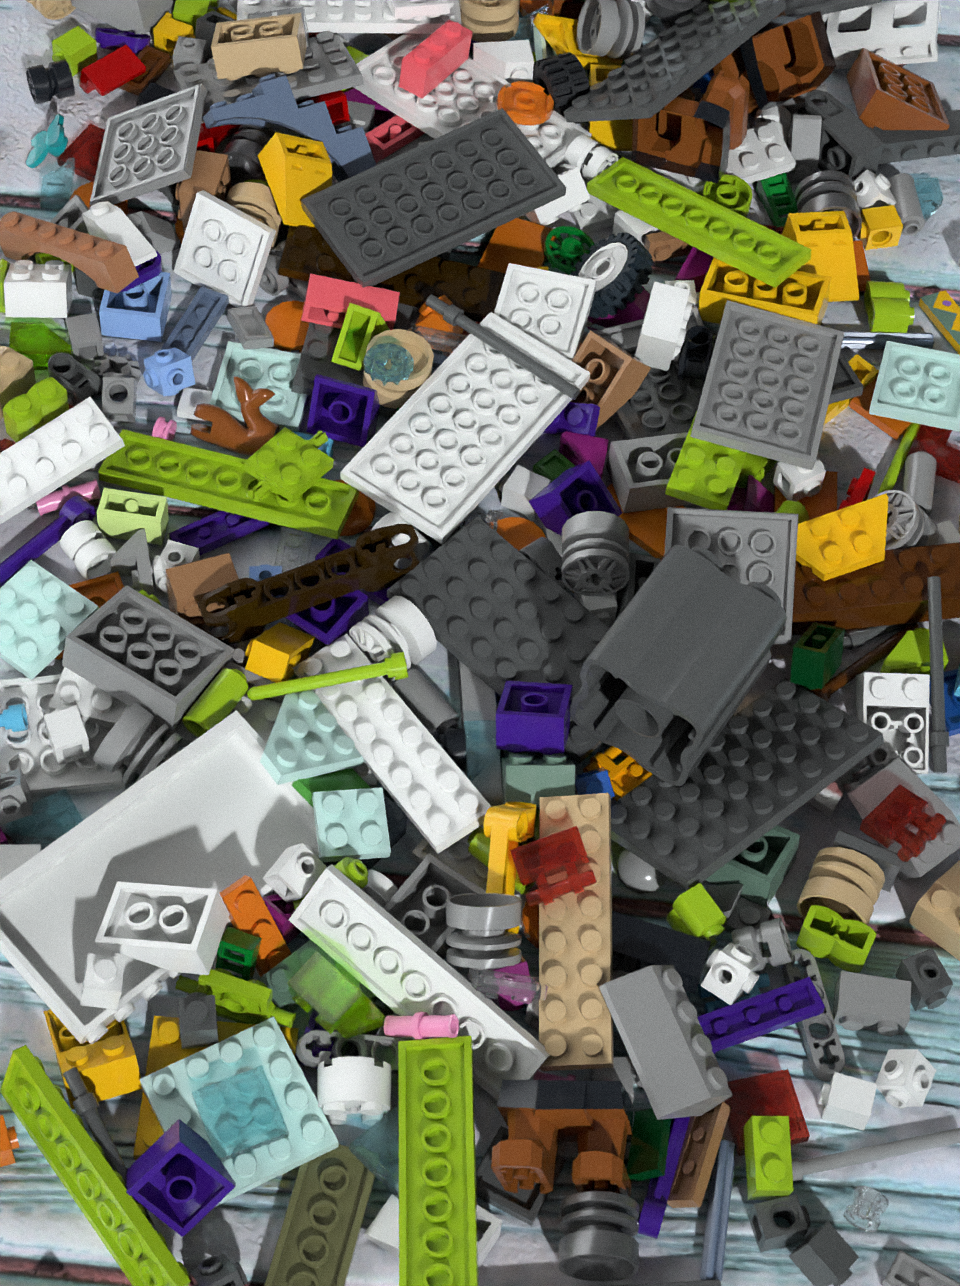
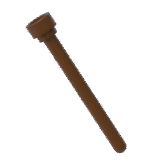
(862, 664)

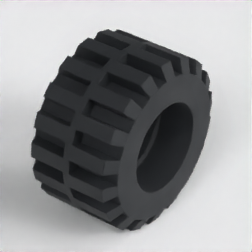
(562, 79)

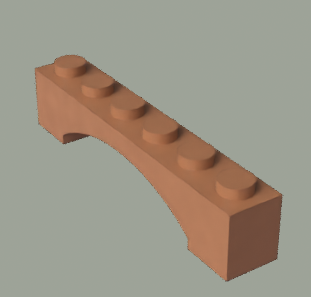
(98, 258)

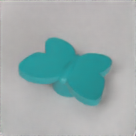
(47, 142)

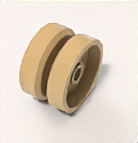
(490, 19)
(422, 354)

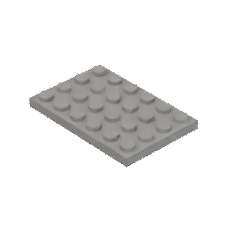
(325, 70)
(768, 385)

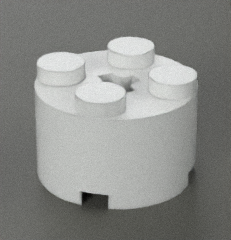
(354, 1090)

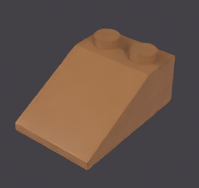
(613, 375)

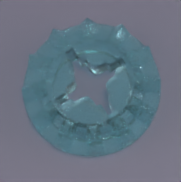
(376, 359)

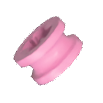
(164, 429)

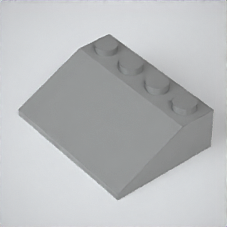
(145, 656)

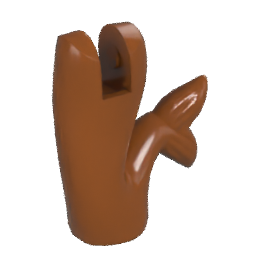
(227, 431)

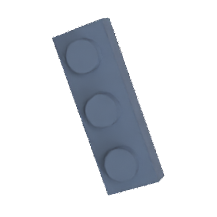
(197, 322)

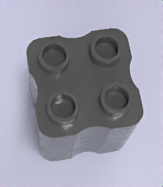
(677, 663)

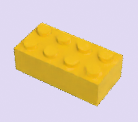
(798, 297)

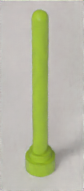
(899, 458)
(393, 667)

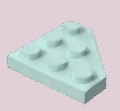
(307, 741)

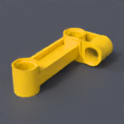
(506, 827)

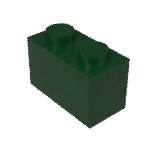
(817, 655)

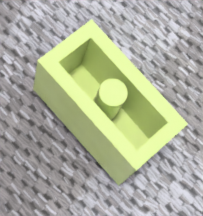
(125, 512)

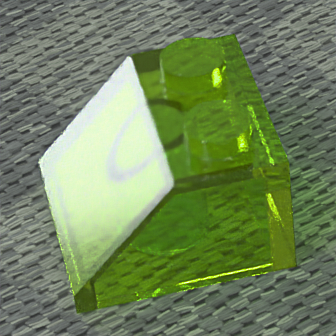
(334, 998)

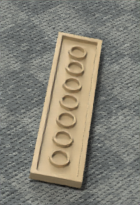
(577, 942)

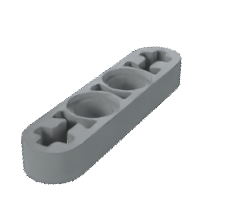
(365, 1044)
(814, 1045)

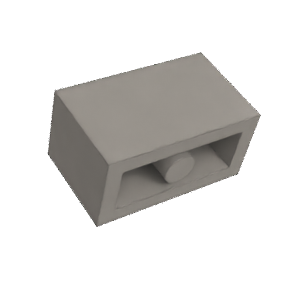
(872, 1003)

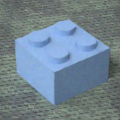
(139, 311)

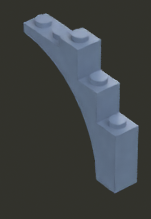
(275, 108)

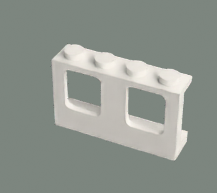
(894, 44)

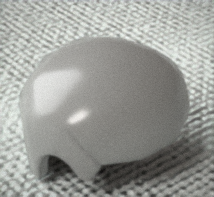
(638, 874)

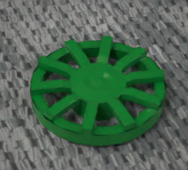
(569, 248)

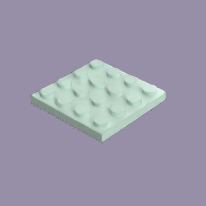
(260, 1045)

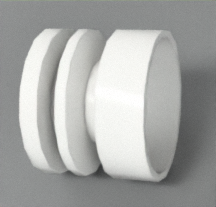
(394, 629)

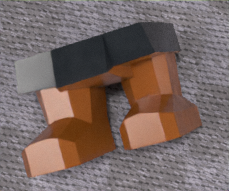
(782, 59)
(695, 134)
(557, 1111)

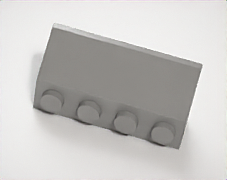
(666, 1042)

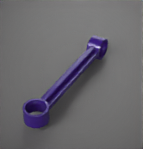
(72, 512)
(659, 1187)

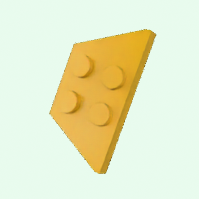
(562, 37)
(844, 539)

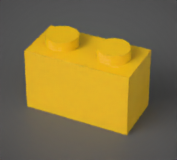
(277, 652)

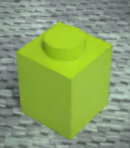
(77, 49)

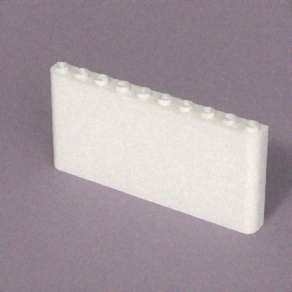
(184, 824)

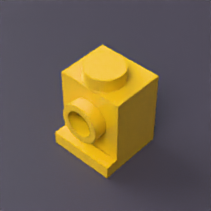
(168, 31)

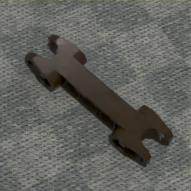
(254, 604)

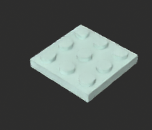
(266, 370)
(918, 386)
(37, 617)

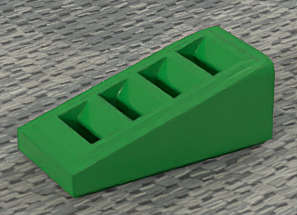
(775, 186)
(242, 943)

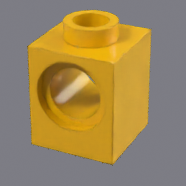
(880, 227)

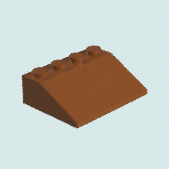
(893, 96)

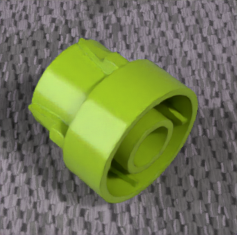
(731, 193)

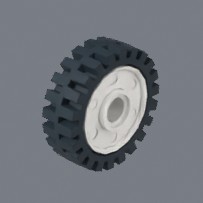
(620, 271)

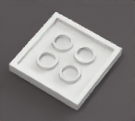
(224, 250)
(547, 306)

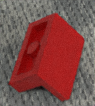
(111, 71)

